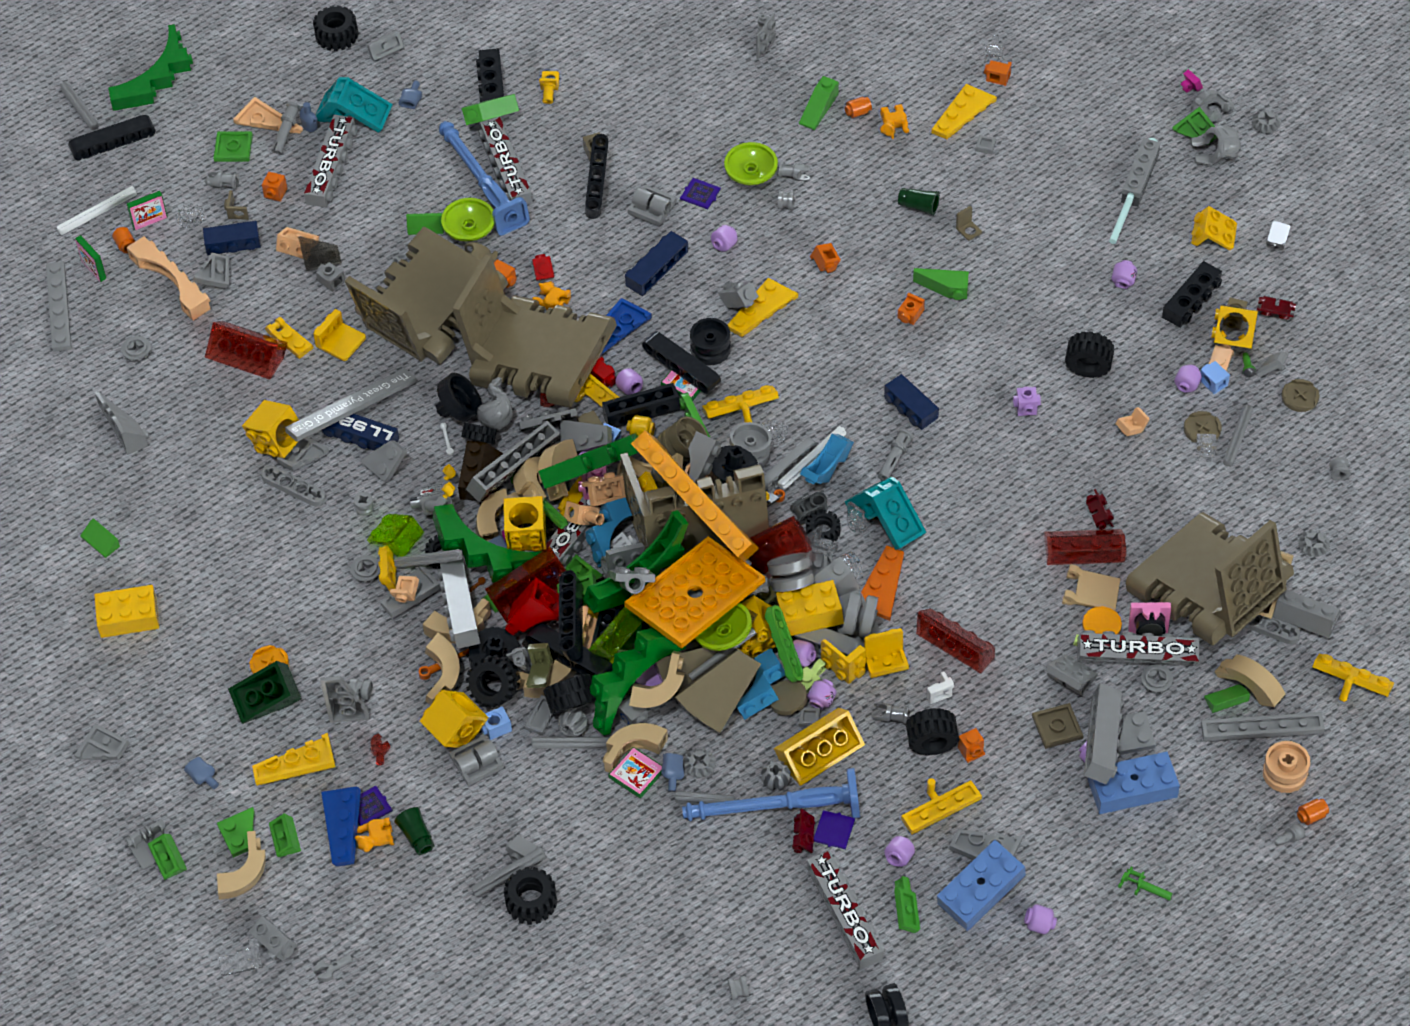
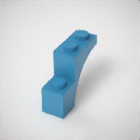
(824, 465)
(599, 536)
(761, 692)

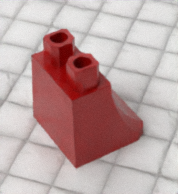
(533, 606)

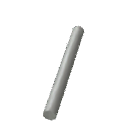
(717, 657)

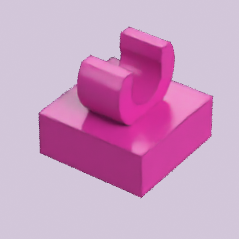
(1191, 81)

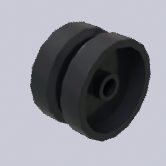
(710, 341)
(886, 1007)

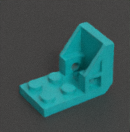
(352, 99)
(894, 510)

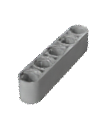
(842, 642)

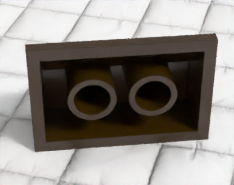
(476, 458)

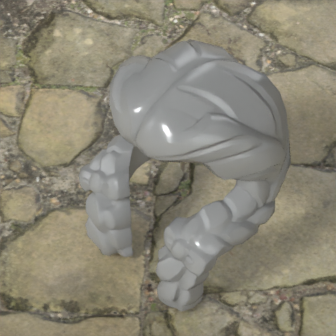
(1228, 144)
(498, 411)

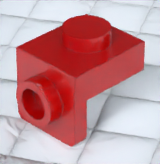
(542, 267)

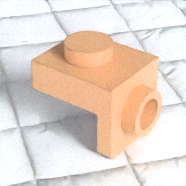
(1222, 355)
(1133, 424)
(405, 589)

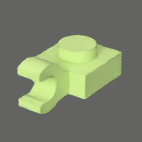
(812, 674)

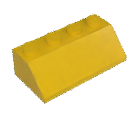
(820, 745)

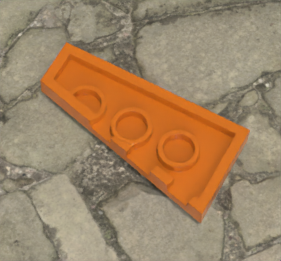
(884, 581)

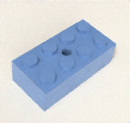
(1137, 784)
(968, 900)

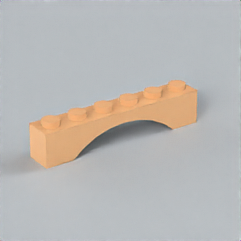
(147, 256)

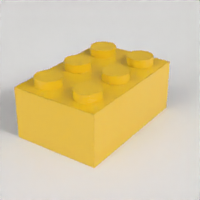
(811, 607)
(126, 611)

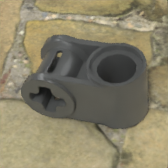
(809, 506)

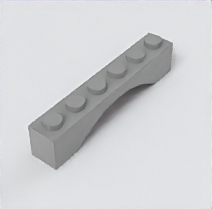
(702, 454)

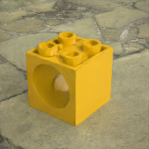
(1243, 340)
(267, 428)
(521, 511)
(762, 640)
(453, 718)

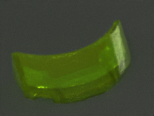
(616, 634)

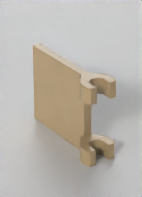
(1092, 589)

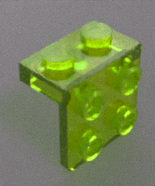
(397, 532)

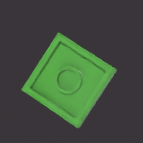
(233, 146)

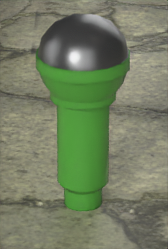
(1248, 370)

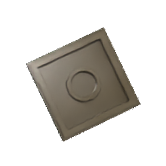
(1057, 725)

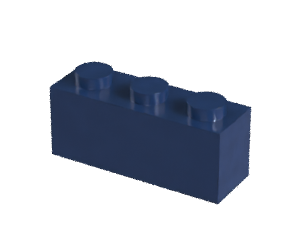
(231, 238)
(911, 402)

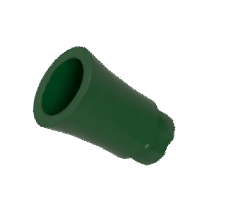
(919, 200)
(415, 830)

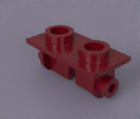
(1283, 310)
(1103, 516)
(804, 826)

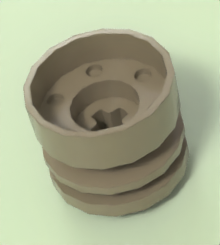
(679, 436)

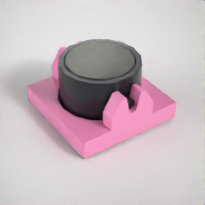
(1149, 618)

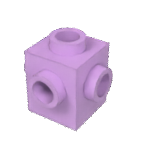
(1026, 401)

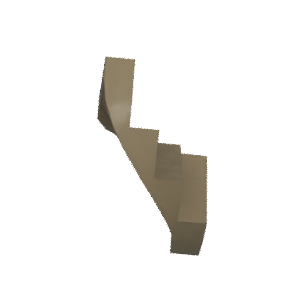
(716, 691)

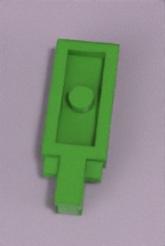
(906, 906)

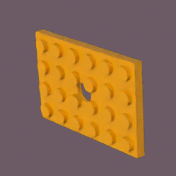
(706, 567)

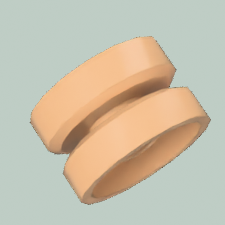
(1286, 766)

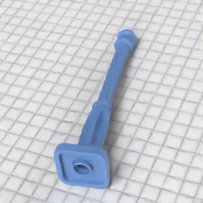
(507, 214)
(798, 799)

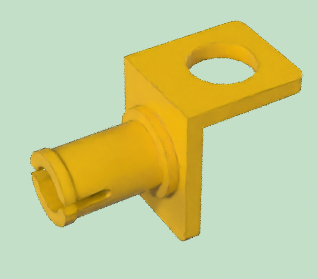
(548, 85)

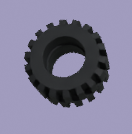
(335, 28)
(1089, 354)
(478, 685)
(569, 693)
(932, 731)
(534, 909)

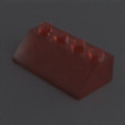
(245, 349)
(779, 540)
(1085, 546)
(509, 587)
(954, 639)

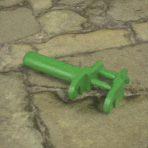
(1144, 885)

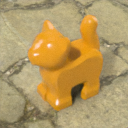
(893, 120)
(553, 295)
(379, 834)

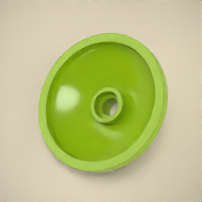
(751, 163)
(466, 213)
(727, 630)

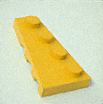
(962, 110)
(771, 299)
(304, 760)

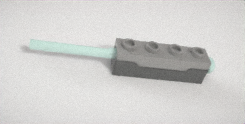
(1137, 181)

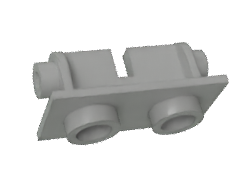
(521, 659)

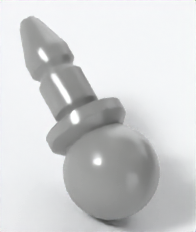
(1291, 834)

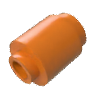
(858, 107)
(123, 238)
(1312, 811)

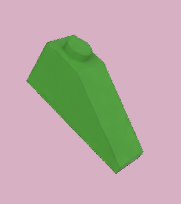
(820, 102)
(490, 109)
(945, 282)

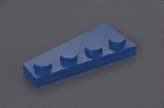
(628, 318)
(341, 818)

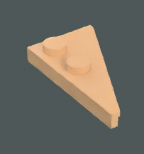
(262, 116)

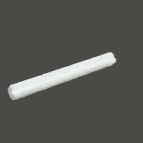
(96, 210)
(794, 473)

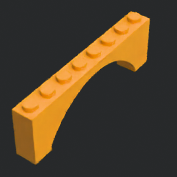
(693, 495)

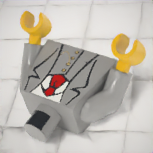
(436, 494)

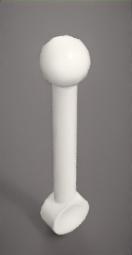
(449, 451)

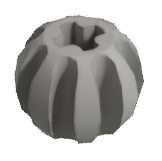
(572, 722)
(775, 775)

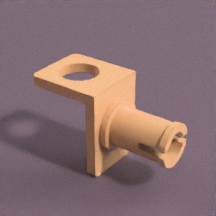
(584, 514)

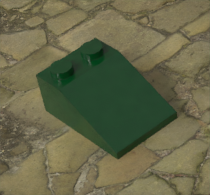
(264, 692)

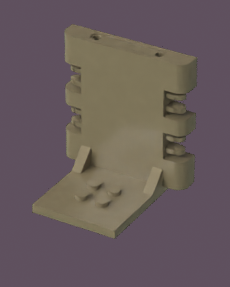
(420, 297)
(524, 342)
(739, 499)
(1214, 576)

